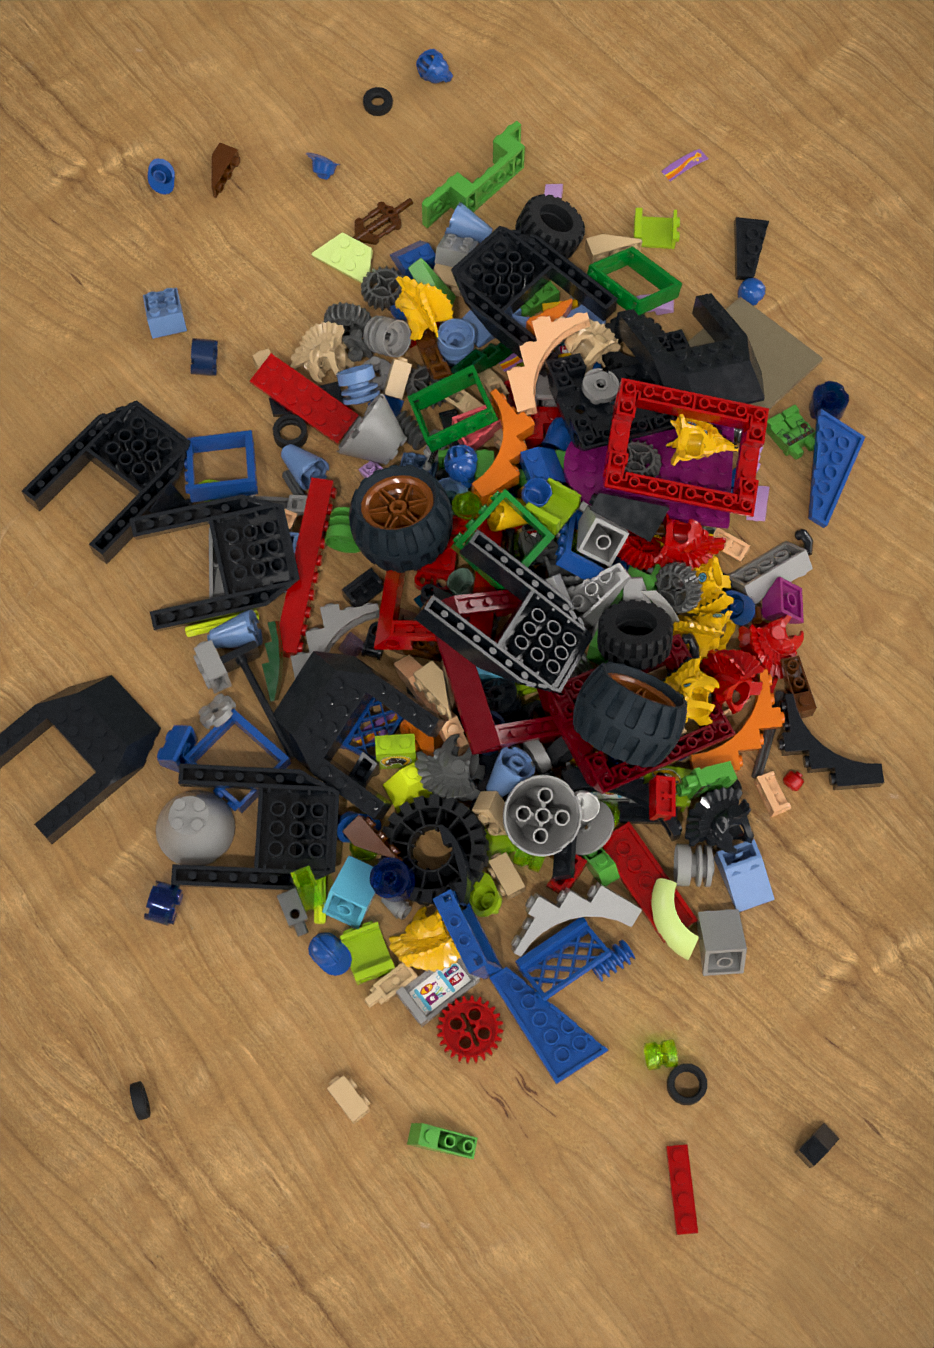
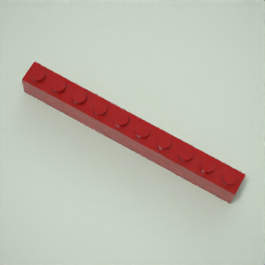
(308, 558)

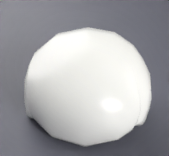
(589, 805)

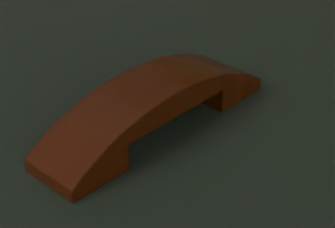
(431, 356)

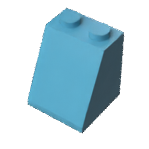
(350, 893)

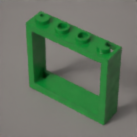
(643, 266)
(442, 390)
(484, 512)

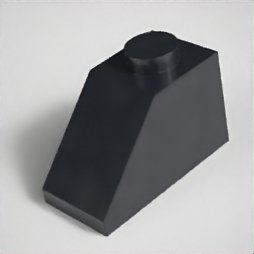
(817, 1146)

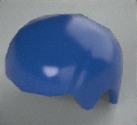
(752, 290)
(536, 491)

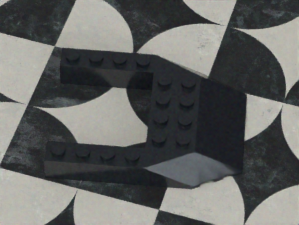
(509, 271)
(714, 369)
(133, 450)
(250, 550)
(539, 639)
(325, 707)
(103, 728)
(293, 827)

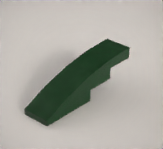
(483, 359)
(274, 668)

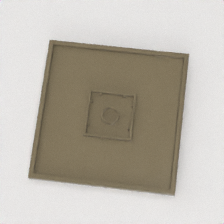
(779, 354)

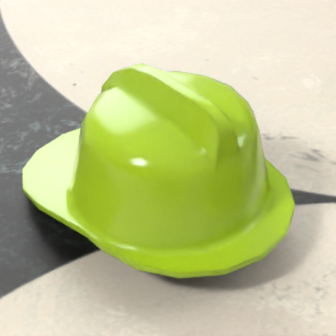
(485, 897)

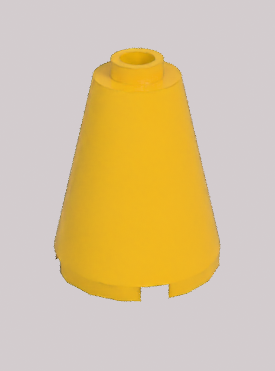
(504, 516)

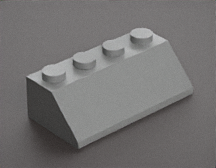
(758, 575)

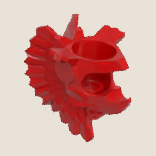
(687, 544)
(770, 643)
(733, 672)

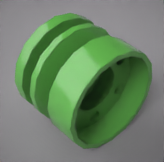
(339, 533)

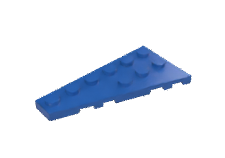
(833, 460)
(552, 1034)

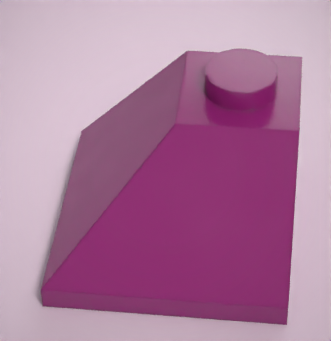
(783, 599)

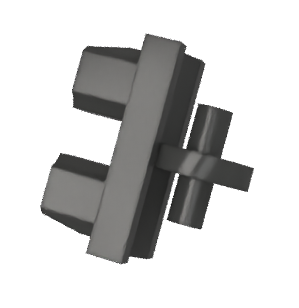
(356, 346)

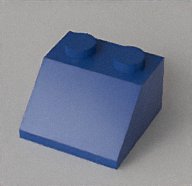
(408, 255)
(541, 463)
(178, 744)

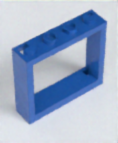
(221, 489)
(571, 561)
(216, 733)
(467, 936)

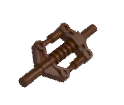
(388, 214)

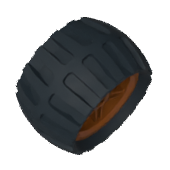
(401, 518)
(629, 714)

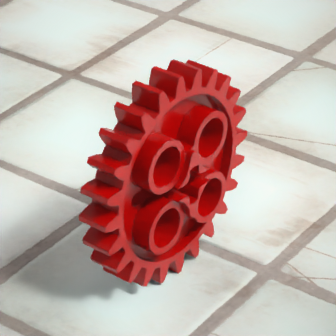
(452, 1037)

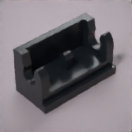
(363, 589)

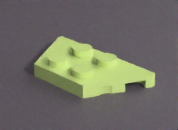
(346, 256)

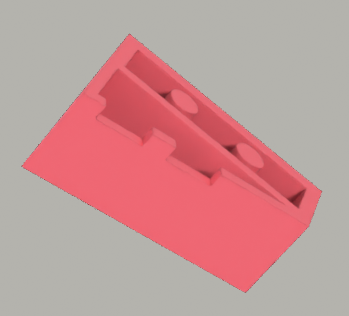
(480, 436)

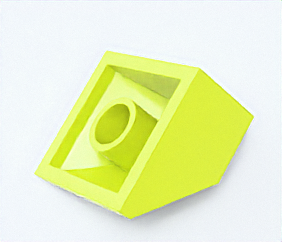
(405, 786)

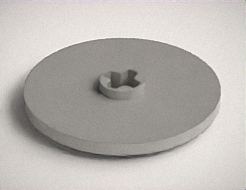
(597, 833)

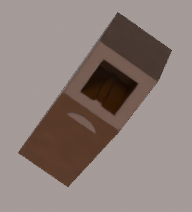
(223, 163)
(797, 684)
(365, 836)

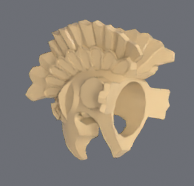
(592, 343)
(322, 350)

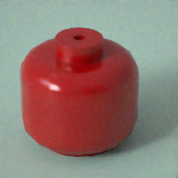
(793, 780)

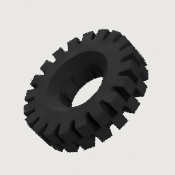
(427, 815)

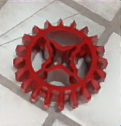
(639, 551)

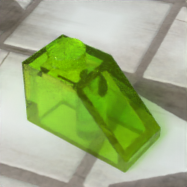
(307, 889)

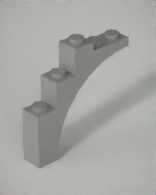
(336, 624)
(571, 905)

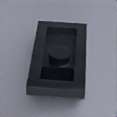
(366, 768)

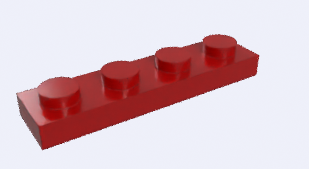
(681, 1189)

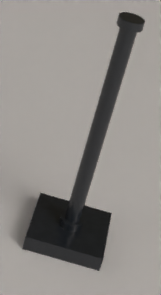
(240, 658)

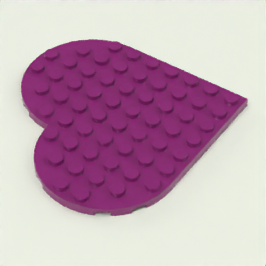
(585, 475)

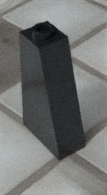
(629, 512)

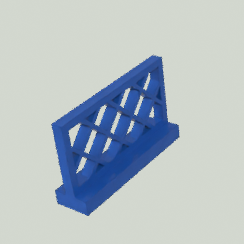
(352, 734)
(554, 948)

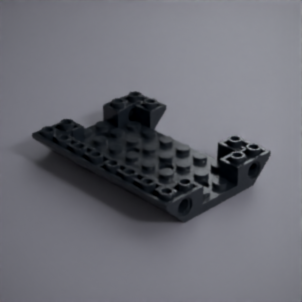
(593, 426)

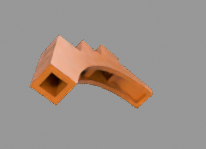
(503, 472)
(749, 736)

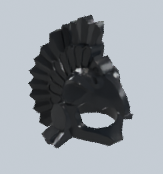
(719, 820)

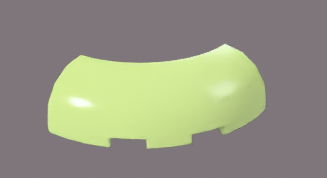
(667, 920)

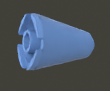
(467, 224)
(303, 465)
(237, 631)
(509, 770)

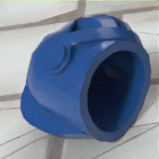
(437, 68)
(557, 436)
(460, 465)

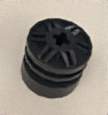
(503, 698)

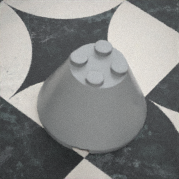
(375, 434)
(542, 815)
(195, 828)

